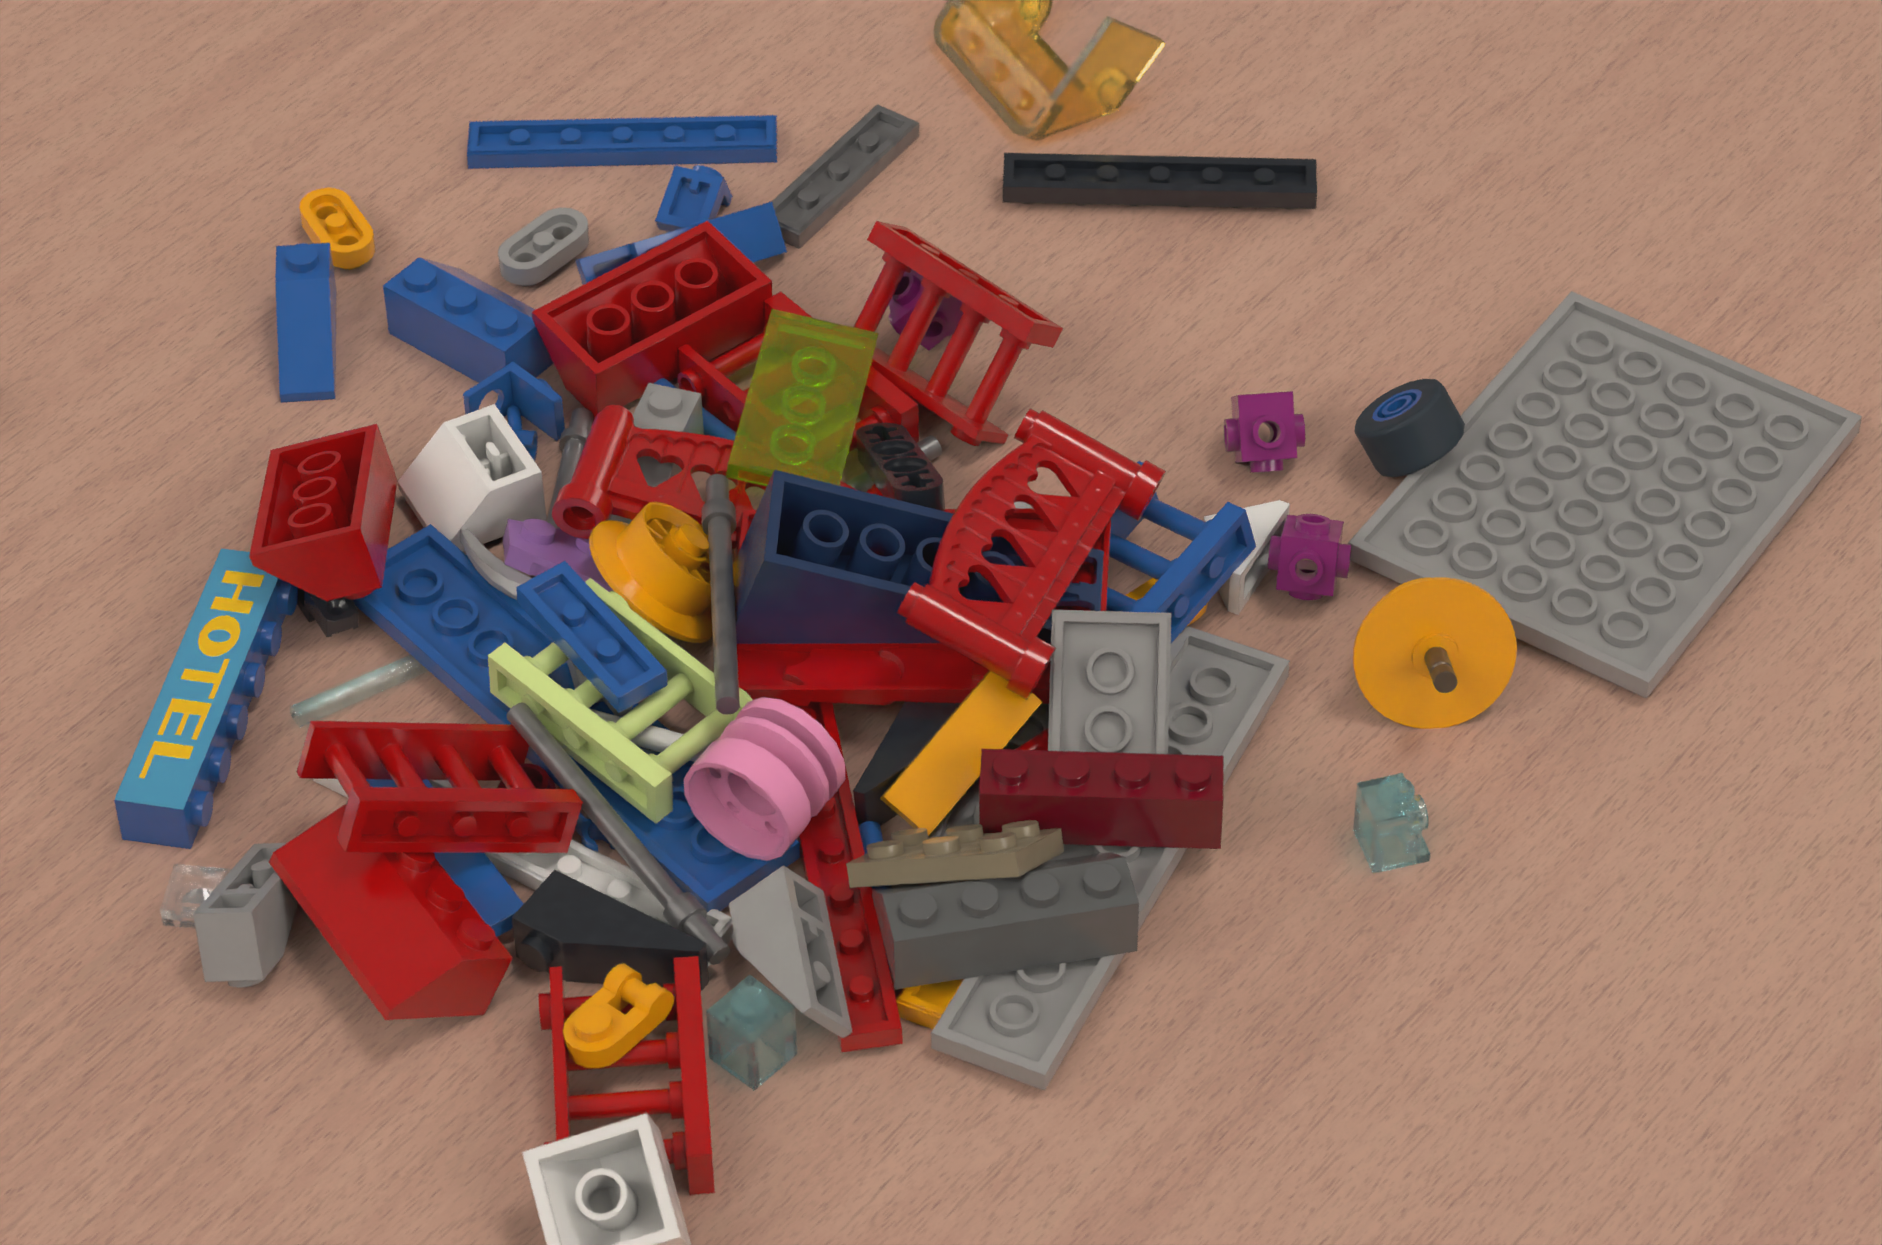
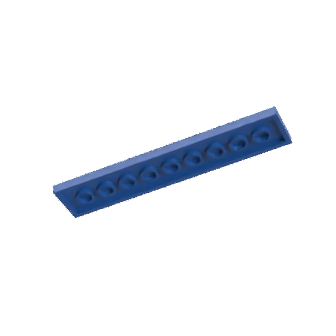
(452, 622)

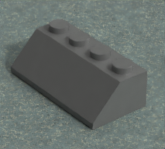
(1008, 924)

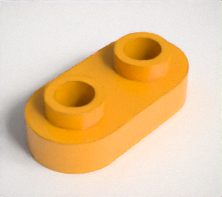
(333, 218)

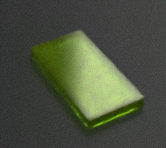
(802, 400)

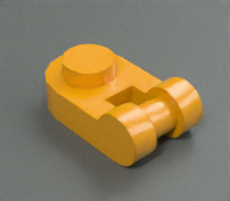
(601, 1033)

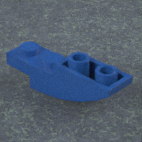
(751, 230)

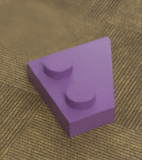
(538, 546)

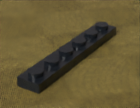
(1160, 180)

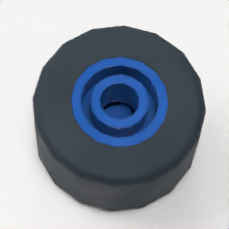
(1409, 427)

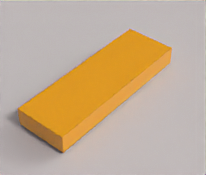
(953, 755)

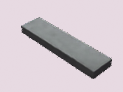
(842, 173)

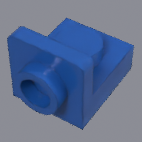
(692, 197)

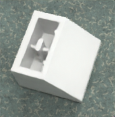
(474, 478)

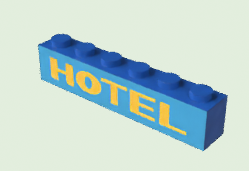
(204, 703)

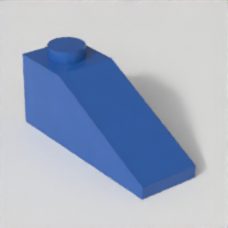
(306, 322)

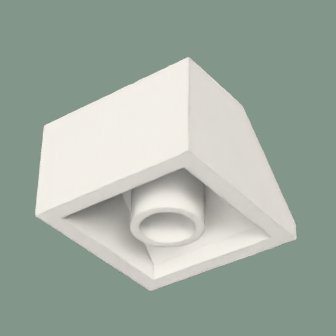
(607, 1187)

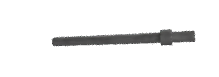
(719, 525)
(681, 908)

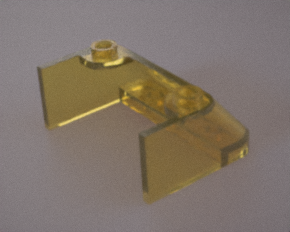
(1023, 76)

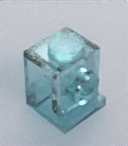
(1390, 823)

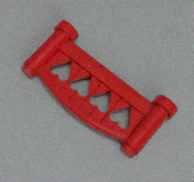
(612, 482)
(1006, 633)

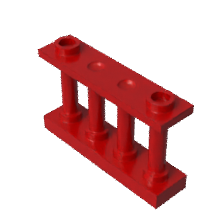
(981, 303)
(722, 398)
(438, 818)
(680, 1050)

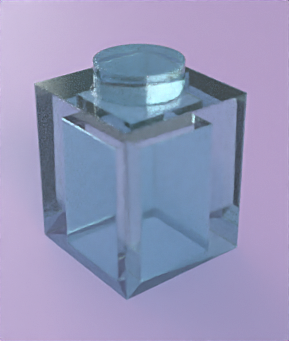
(751, 1032)

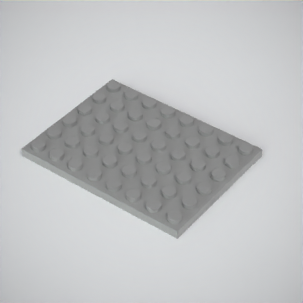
(1610, 490)

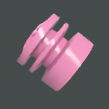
(764, 778)

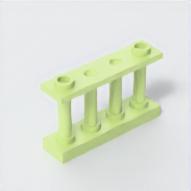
(607, 746)

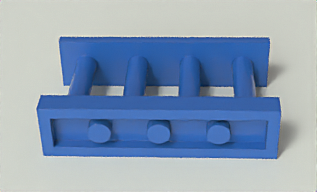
(1196, 574)

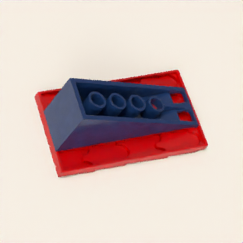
(823, 591)

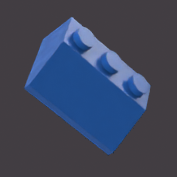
(462, 321)

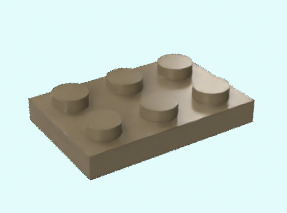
(959, 856)

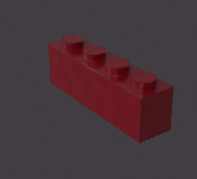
(1106, 796)

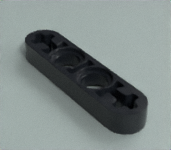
(899, 465)

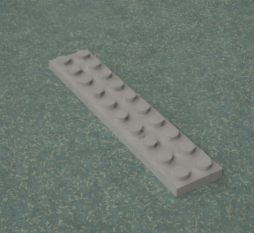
(1030, 1016)

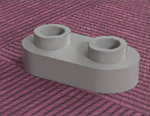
(543, 246)

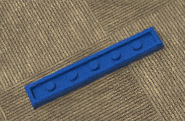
(622, 141)

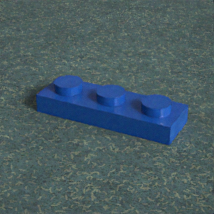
(592, 636)

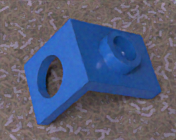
(518, 387)

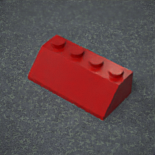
(633, 319)
(327, 514)
(395, 924)

